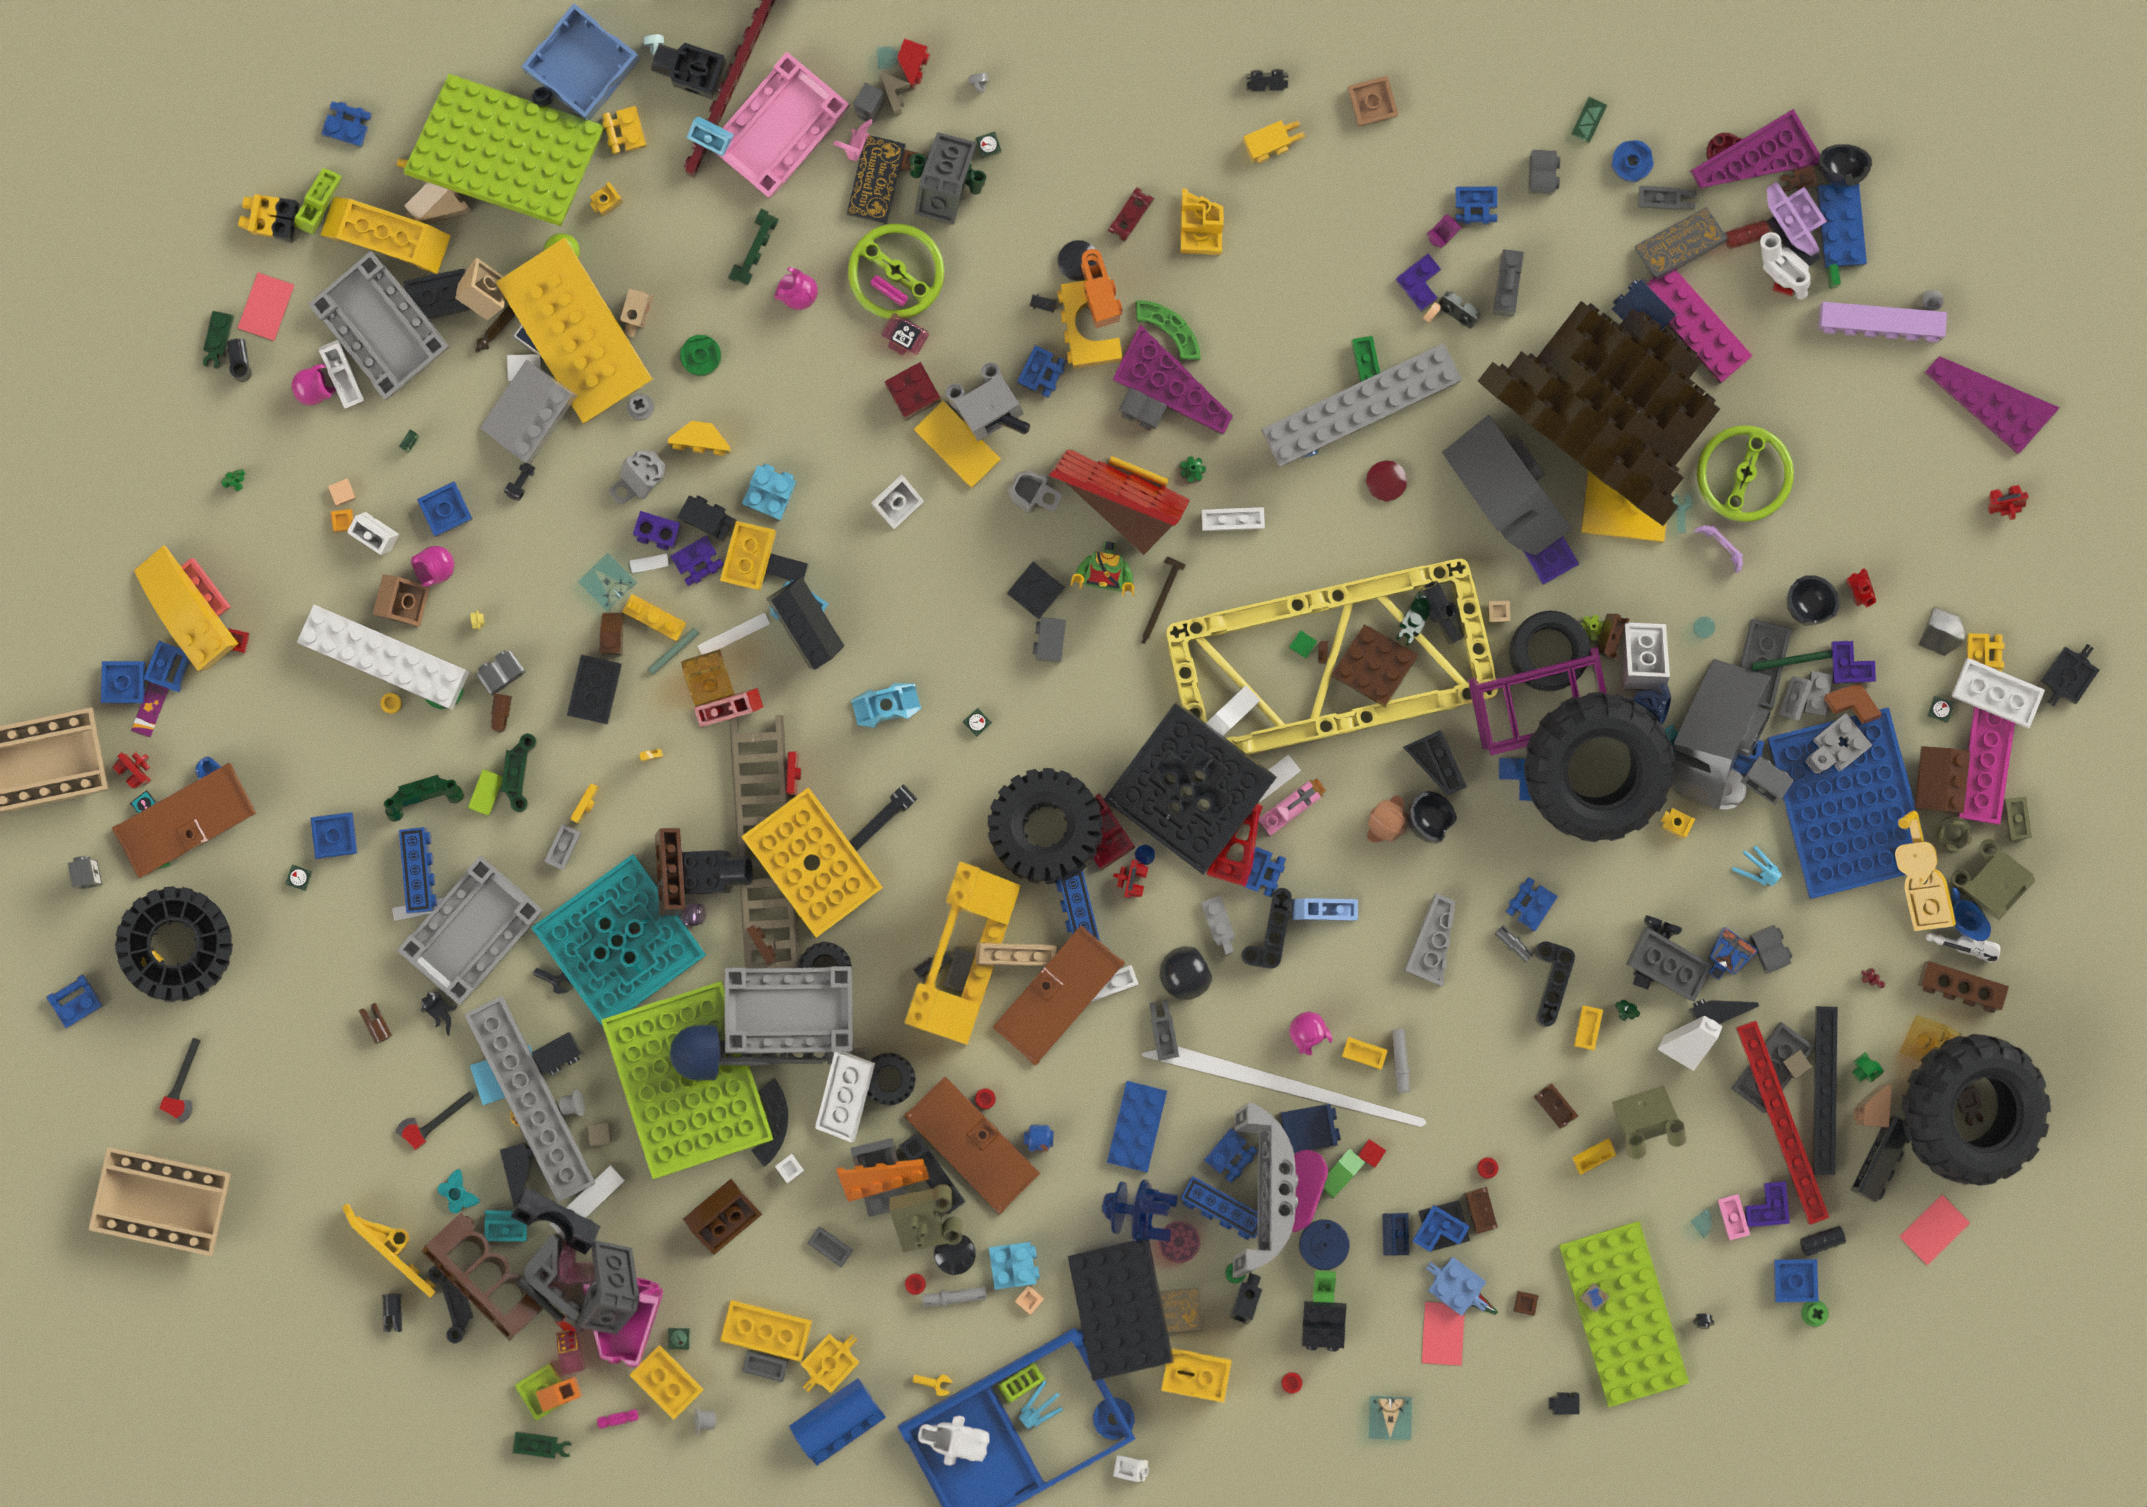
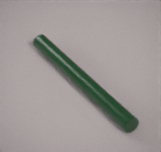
(1791, 660)

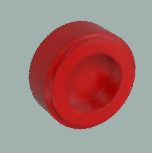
(985, 1098)
(1487, 1168)
(915, 1284)
(1291, 1382)

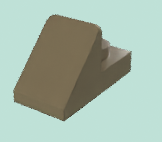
(892, 87)

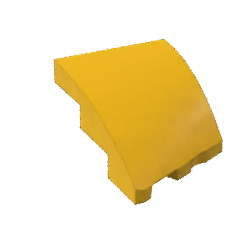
(1200, 225)

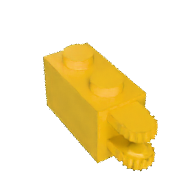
(1271, 140)

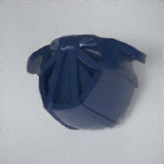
(1655, 701)

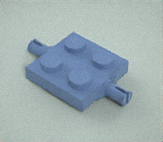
(1456, 1286)

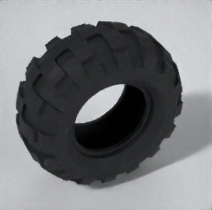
(1569, 728)
(2019, 1116)

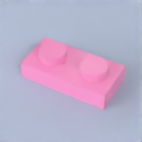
(1733, 1217)

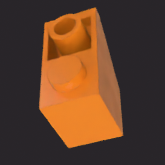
(559, 1394)

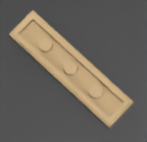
(1014, 954)

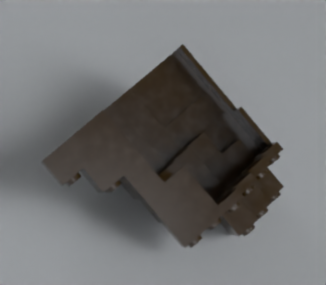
(1613, 401)

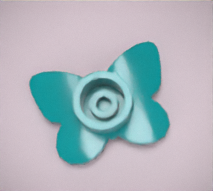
(456, 1193)

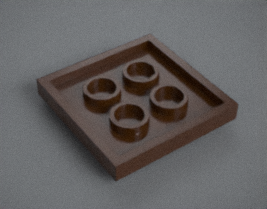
(1374, 665)

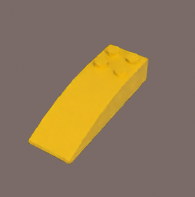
(184, 610)

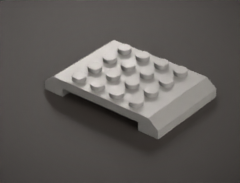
(379, 325)
(470, 930)
(788, 1010)

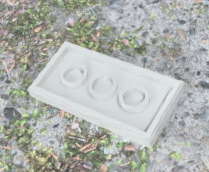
(1997, 693)
(844, 1096)

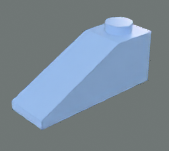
(1324, 909)

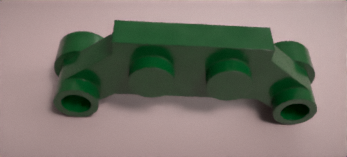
(974, 179)
(766, 222)
(515, 771)
(421, 791)

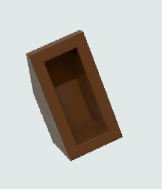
(611, 634)

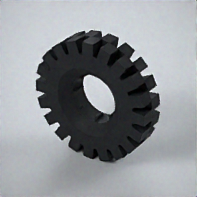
(1029, 794)
(184, 979)

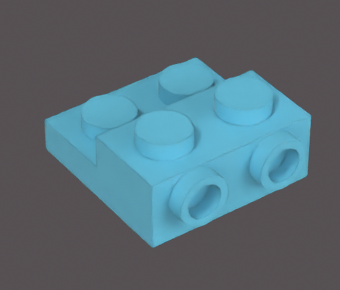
(769, 491)
(1013, 1265)

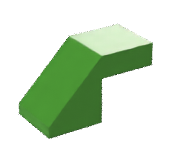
(1342, 1173)
(1324, 1286)

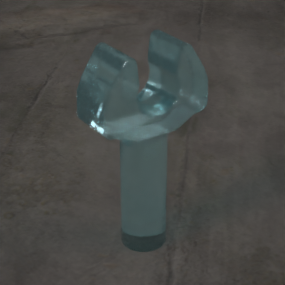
(1681, 513)

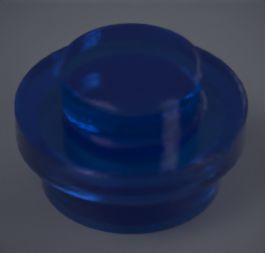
(1145, 854)

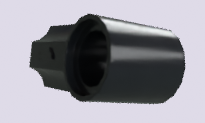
(239, 358)

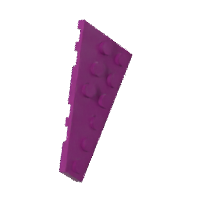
(1770, 150)
(1160, 376)
(2001, 408)

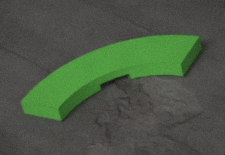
(1173, 325)

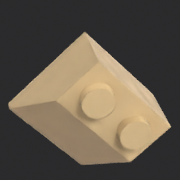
(480, 291)

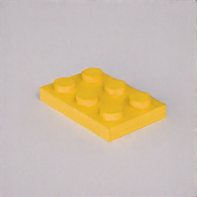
(748, 555)
(666, 1382)

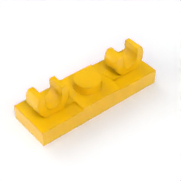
(654, 617)

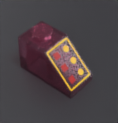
(570, 1352)

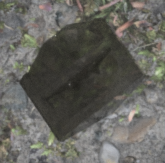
(1942, 632)

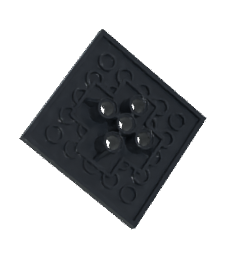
(1230, 785)

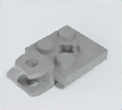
(1831, 753)

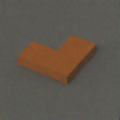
(1853, 698)

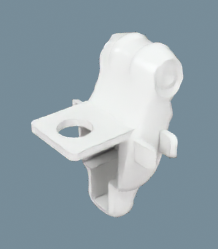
(955, 1440)

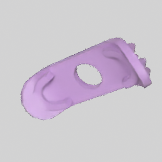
(1736, 556)

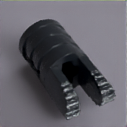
(923, 969)
(392, 1307)

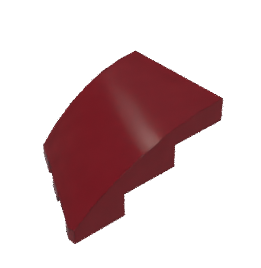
(1114, 841)

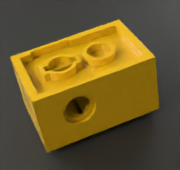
(1197, 1375)

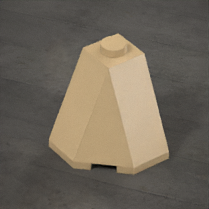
(435, 204)

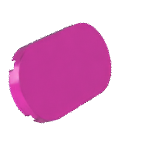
(1311, 1180)

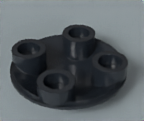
(1071, 259)
(955, 1258)

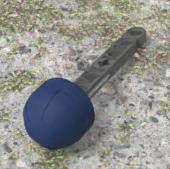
(699, 1052)

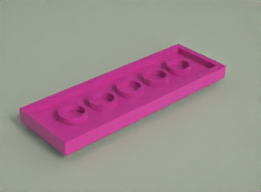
(1700, 327)
(1988, 766)

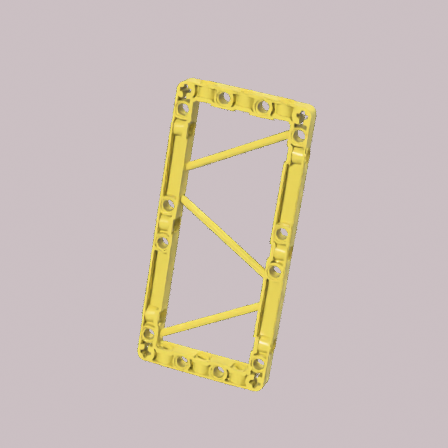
(1321, 600)

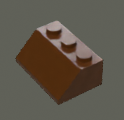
(1942, 779)
(722, 1216)

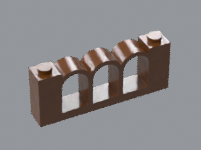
(462, 1230)

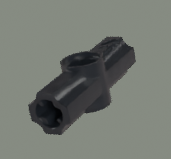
(1442, 612)

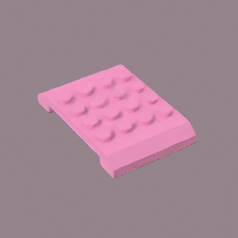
(781, 125)

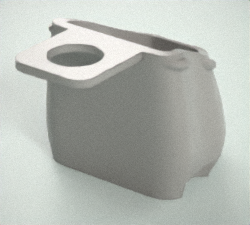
(639, 475)
(1029, 491)

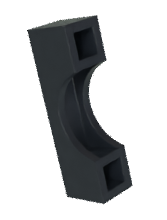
(917, 1149)
(579, 1231)

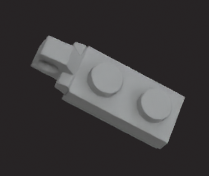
(1219, 923)

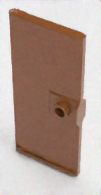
(184, 820)
(1058, 995)
(972, 1144)

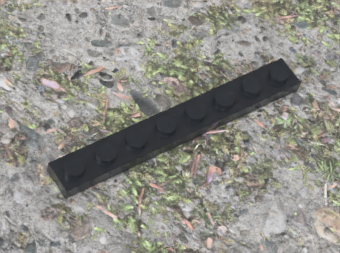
(1825, 1090)

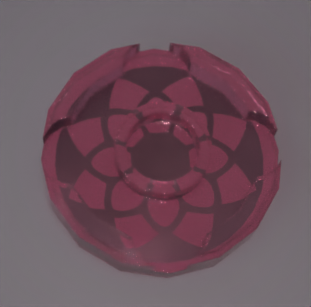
(1182, 1244)

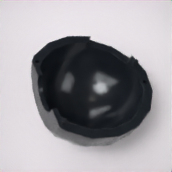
(1845, 164)
(1812, 600)
(1430, 816)
(1185, 973)

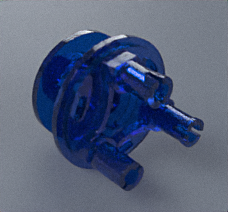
(1147, 1202)

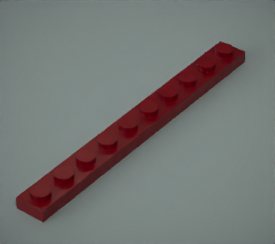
(734, 73)

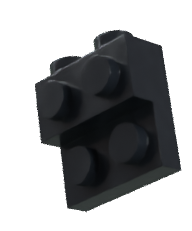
(1323, 1325)

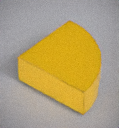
(650, 755)

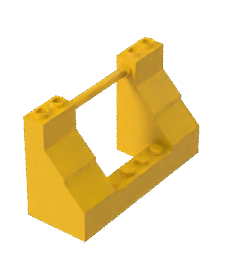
(982, 896)

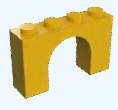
(1084, 351)

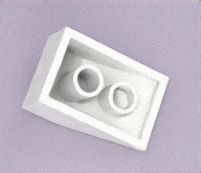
(1645, 656)

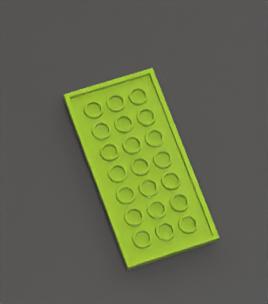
(1632, 1329)

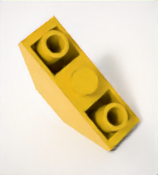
(699, 437)

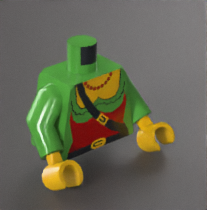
(1105, 571)

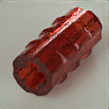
(1746, 234)

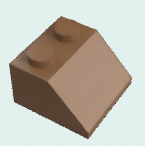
(401, 600)
(1874, 1108)

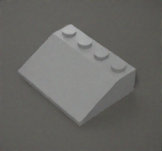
(528, 412)

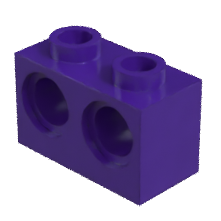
(658, 526)

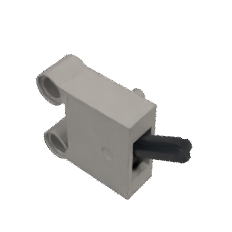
(988, 405)

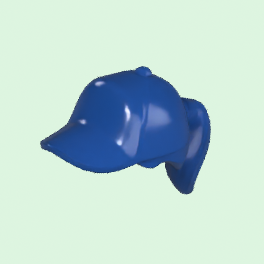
(1969, 918)

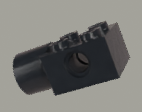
(690, 68)
(714, 871)

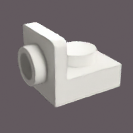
(1131, 1469)

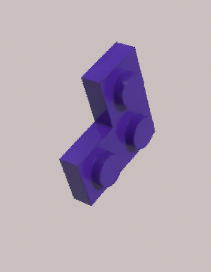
(1414, 282)
(1846, 669)
(1774, 1210)

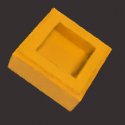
(341, 520)

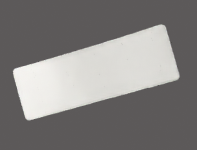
(649, 563)

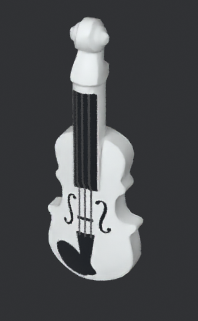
(1982, 949)

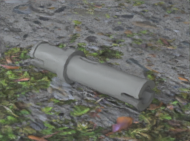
(1401, 1065)
(951, 1297)

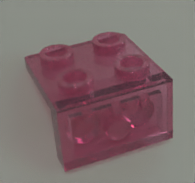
(574, 1272)

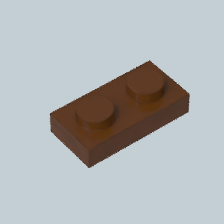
(766, 951)

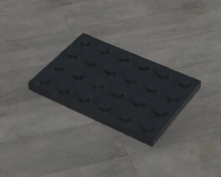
(1120, 1309)

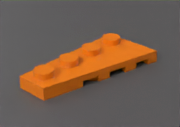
(874, 1180)

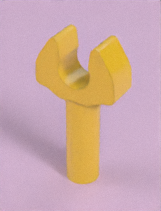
(935, 1383)

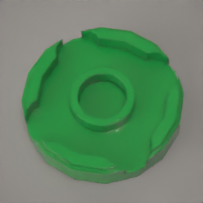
(700, 355)

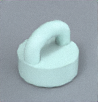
(653, 42)

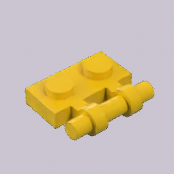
(631, 130)
(1978, 649)

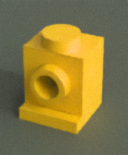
(612, 202)
(1681, 830)

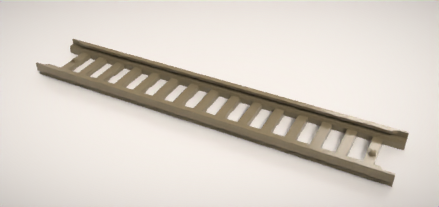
(741, 821)

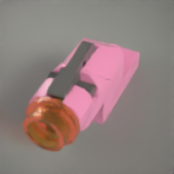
(1292, 806)

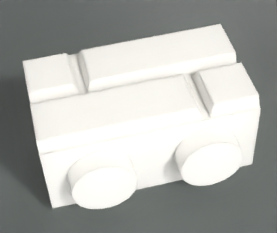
(373, 533)

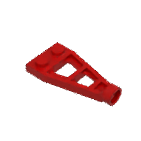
(1234, 871)

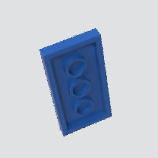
(1844, 231)
(1137, 1126)

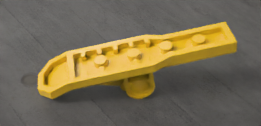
(382, 1239)

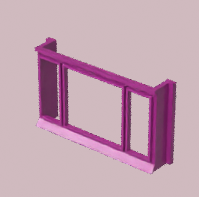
(1517, 741)

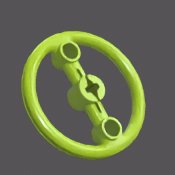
(867, 242)
(1727, 509)

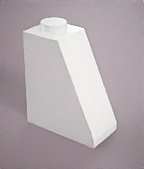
(1691, 1041)

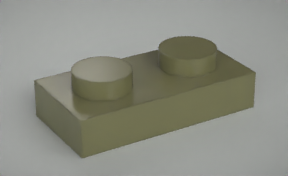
(2017, 818)

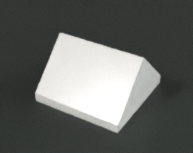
(897, 502)

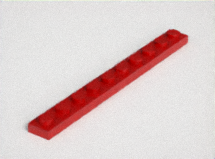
(1782, 1122)

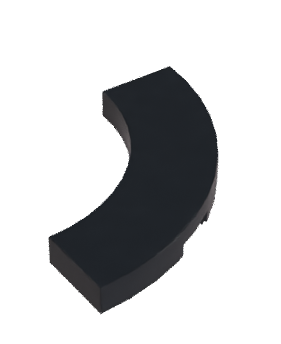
(777, 1119)

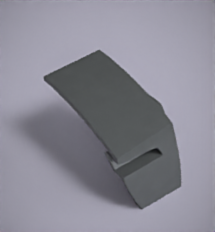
(1505, 486)
(1717, 729)

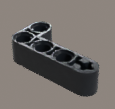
(1272, 927)
(1551, 985)

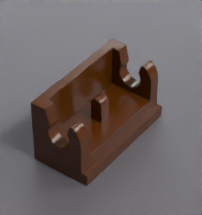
(1611, 635)
(1555, 1106)
(1481, 1210)

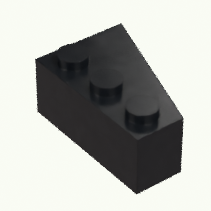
(1438, 762)

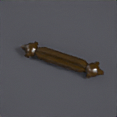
(495, 329)

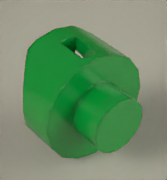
(1866, 1068)

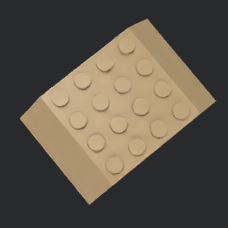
(50, 760)
(160, 1201)

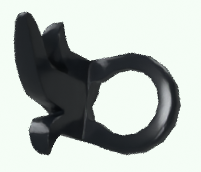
(436, 1007)

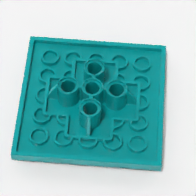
(661, 947)

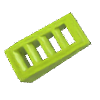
(1009, 1381)

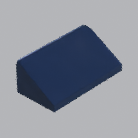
(1395, 1234)

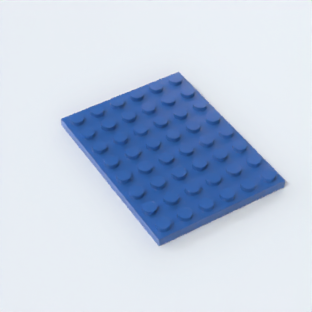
(1846, 818)

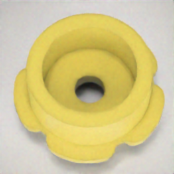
(477, 620)

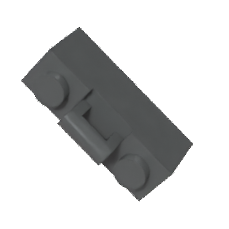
(1508, 283)

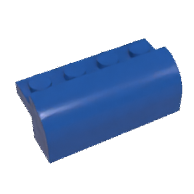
(837, 1422)

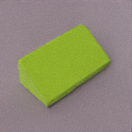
(485, 792)

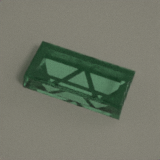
(1589, 119)

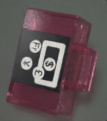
(904, 334)

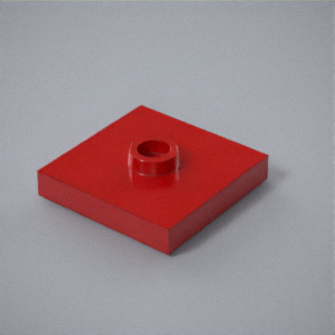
(793, 773)

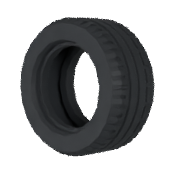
(1548, 620)

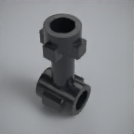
(515, 490)

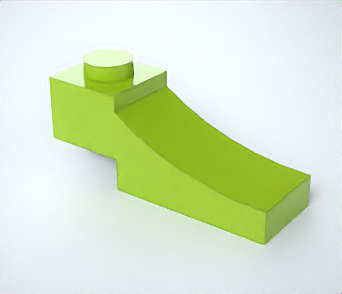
(317, 201)

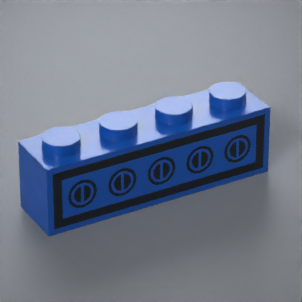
(417, 871)
(1077, 904)
(1221, 1206)

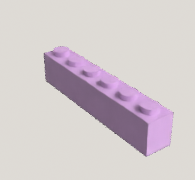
(1882, 321)

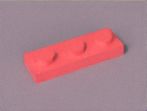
(206, 587)

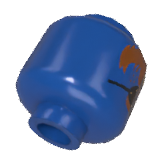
(1039, 1138)

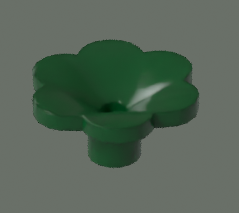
(1627, 1010)

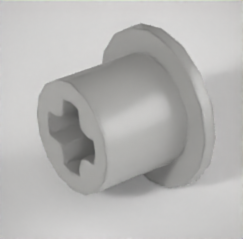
(640, 406)
(572, 1104)
(704, 1420)

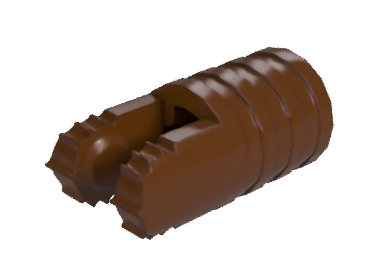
(500, 712)
(378, 1027)

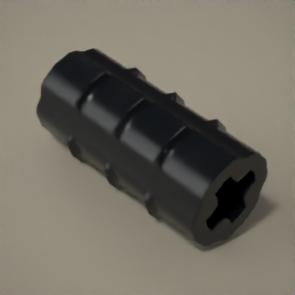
(1822, 1240)

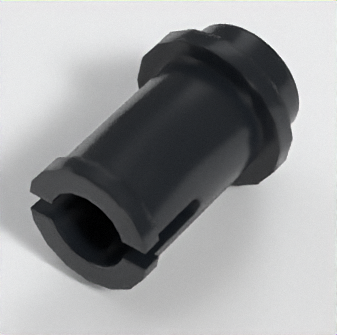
(1041, 303)

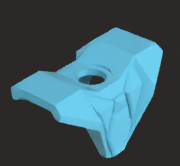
(904, 704)

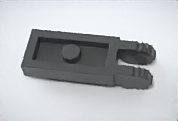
(1664, 198)
(1164, 1033)

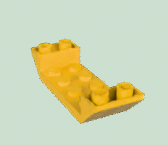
(386, 233)

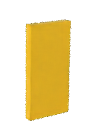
(956, 444)
(766, 1330)

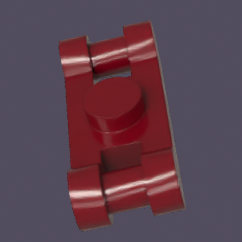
(1131, 214)

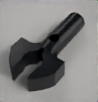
(552, 979)

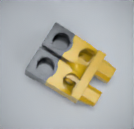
(262, 217)

